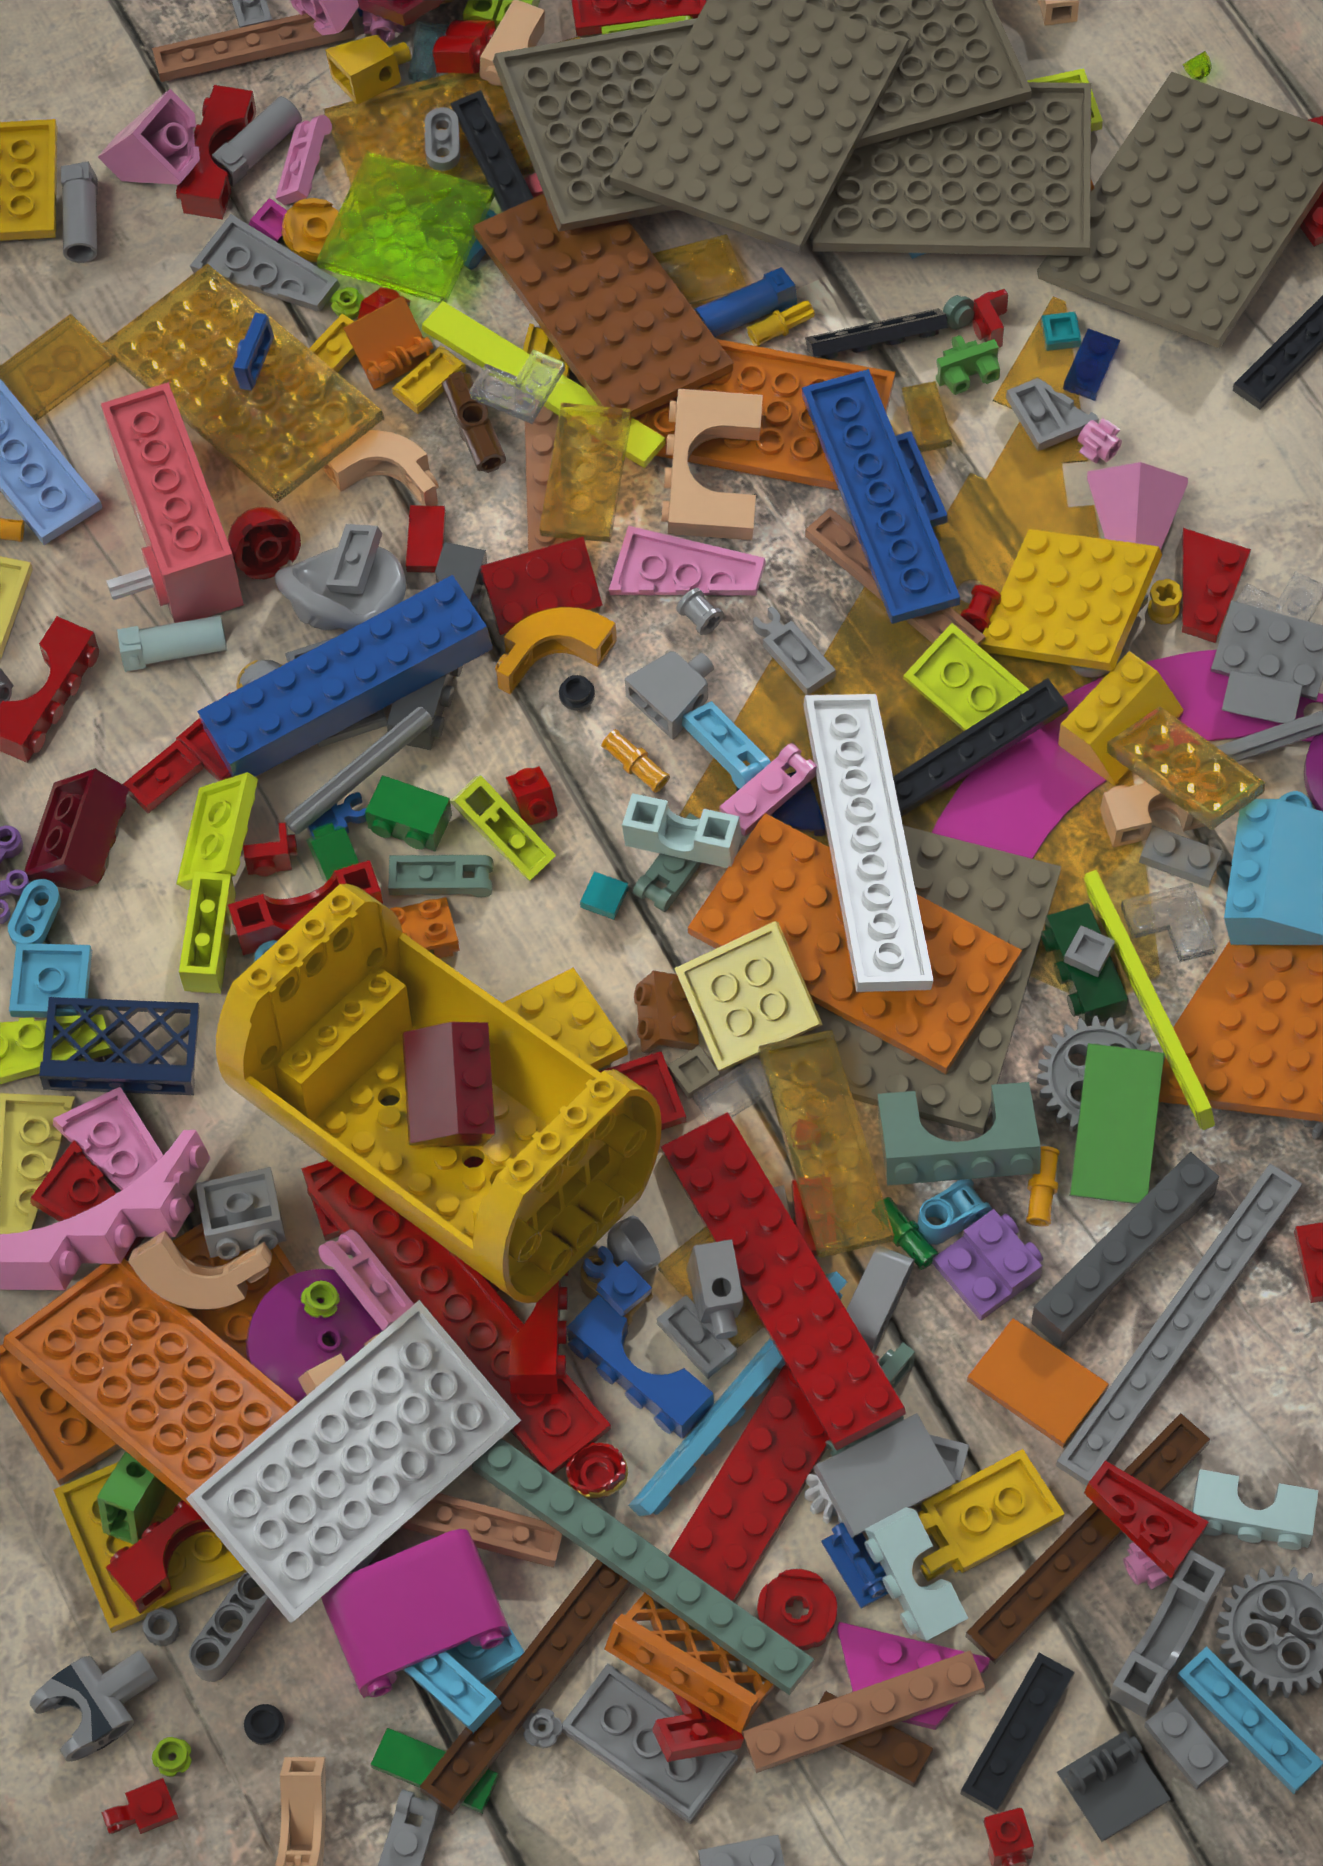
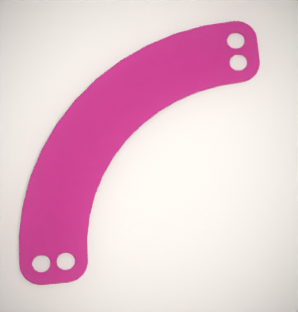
(1036, 782)

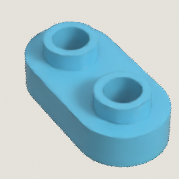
(33, 916)

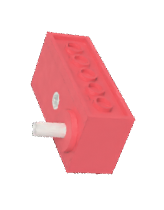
(184, 539)

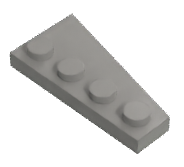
(265, 266)

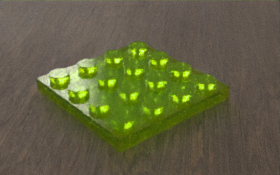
(405, 228)

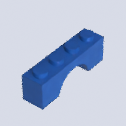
(673, 1398)

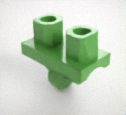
(967, 360)

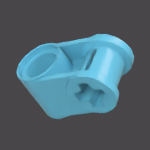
(956, 1207)

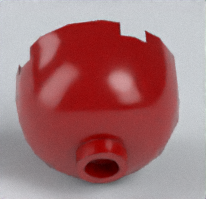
(263, 542)

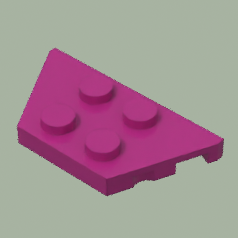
(880, 1656)

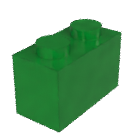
(408, 814)

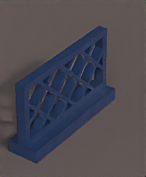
(109, 1075)

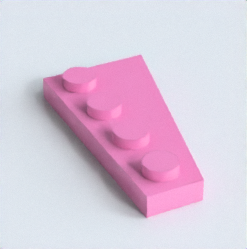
(673, 566)
(112, 1137)

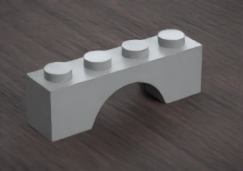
(1168, 1634)

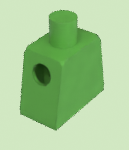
(129, 1500)

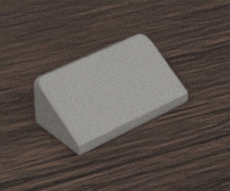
(1261, 697)

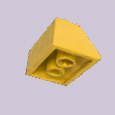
(1110, 709)

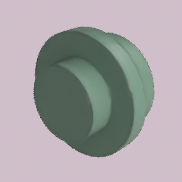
(959, 311)

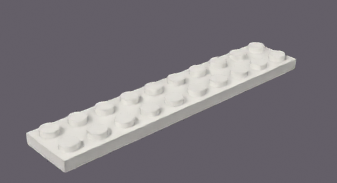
(867, 844)

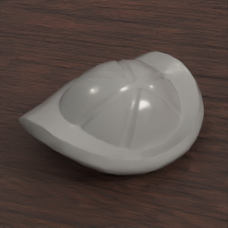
(326, 610)

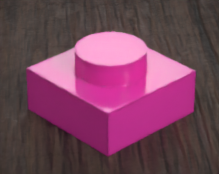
(269, 220)

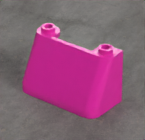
(414, 1609)

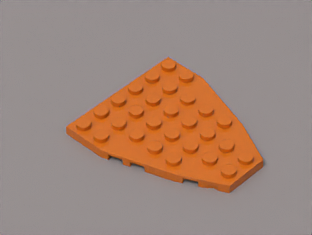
(1256, 1033)

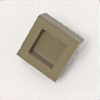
(693, 1071)

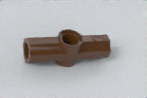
(478, 436)

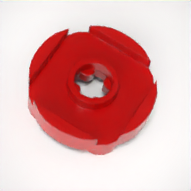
(815, 1595)

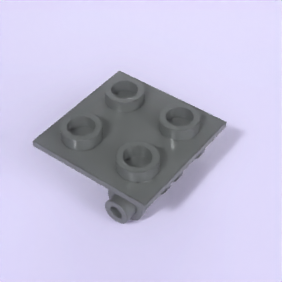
(1113, 1785)

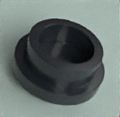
(576, 692)
(264, 1724)

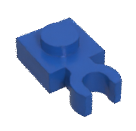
(341, 814)
(618, 1285)

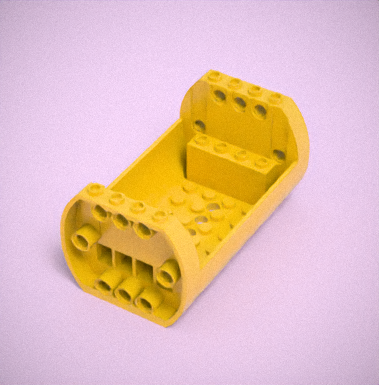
(321, 1043)

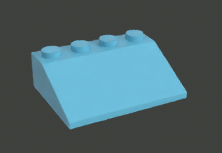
(1276, 876)

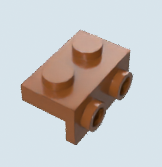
(664, 1013)

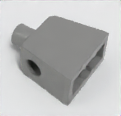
(669, 689)
(716, 1286)

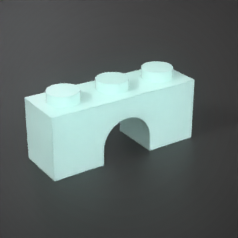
(657, 829)
(1285, 1521)
(896, 1545)

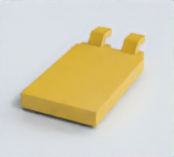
(987, 1515)

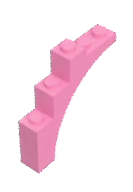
(102, 1235)

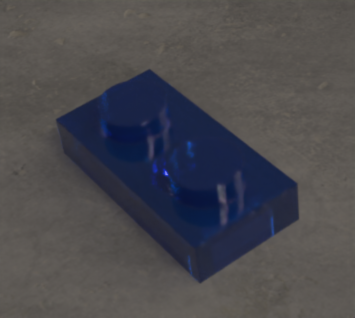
(1091, 364)

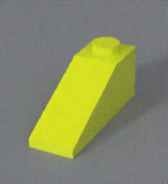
(502, 827)

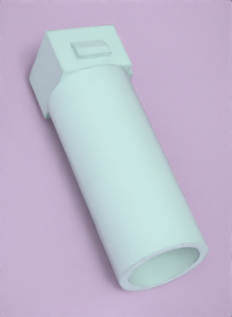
(170, 641)

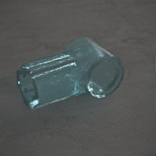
(422, 62)

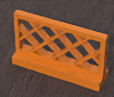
(684, 1671)

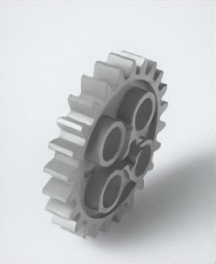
(1065, 1077)
(1266, 1661)

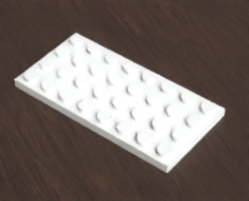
(353, 1461)

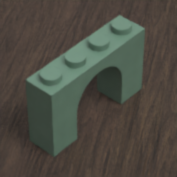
(919, 1157)

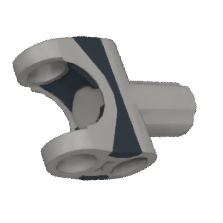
(98, 1698)

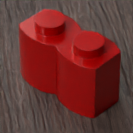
(462, 46)

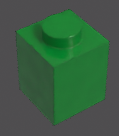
(331, 849)

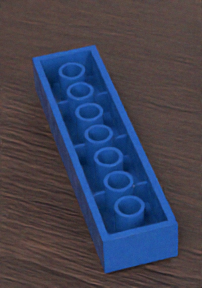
(346, 679)

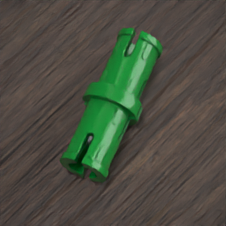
(909, 1237)

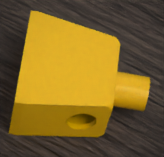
(366, 66)

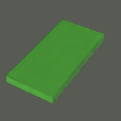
(1116, 1123)

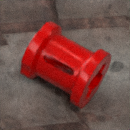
(981, 606)

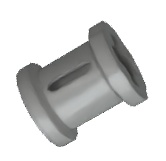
(699, 611)

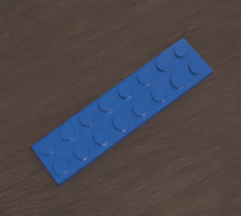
(880, 496)

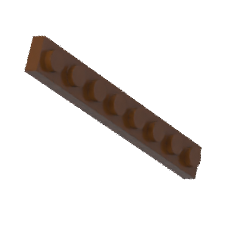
(1080, 1545)
(526, 1685)

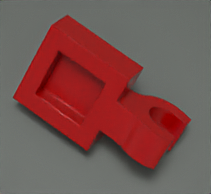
(147, 1807)

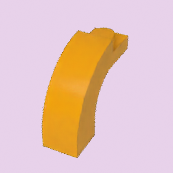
(553, 632)

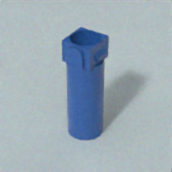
(749, 303)

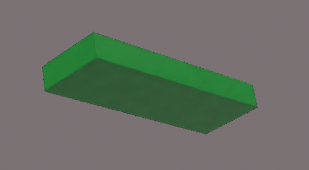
(414, 1760)

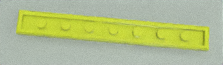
(489, 348)
(1149, 1001)

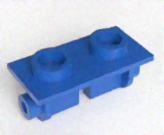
(856, 1565)

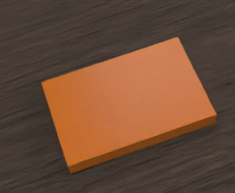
(1038, 1382)

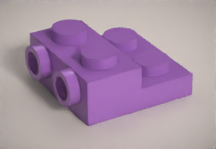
(989, 1264)

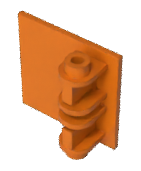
(388, 342)
(430, 926)

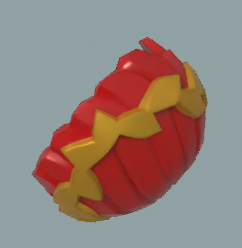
(597, 1471)

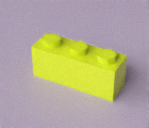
(207, 932)

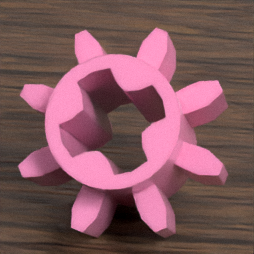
(381, 27)
(1099, 440)
(1142, 1568)

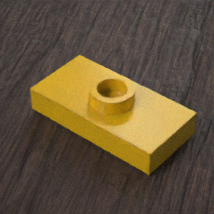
(426, 379)

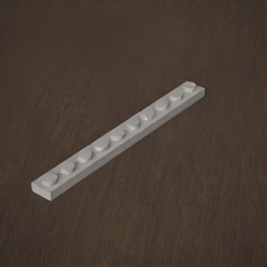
(1179, 1325)

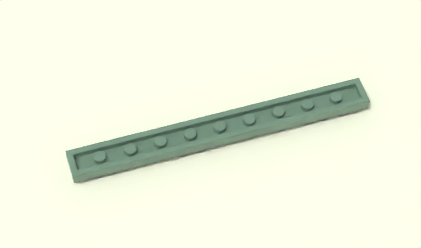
(644, 1566)

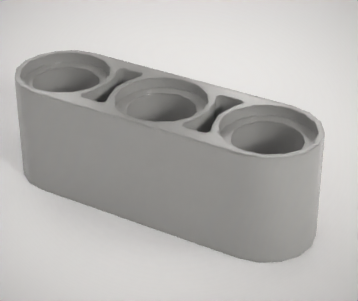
(879, 1293)
(226, 1644)

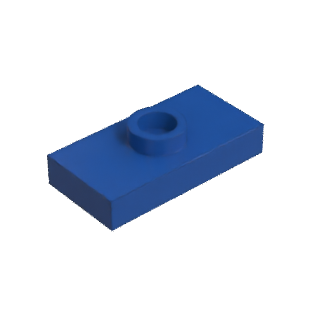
(253, 351)

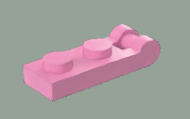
(302, 159)
(770, 788)
(366, 1278)

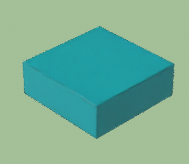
(1061, 331)
(604, 895)

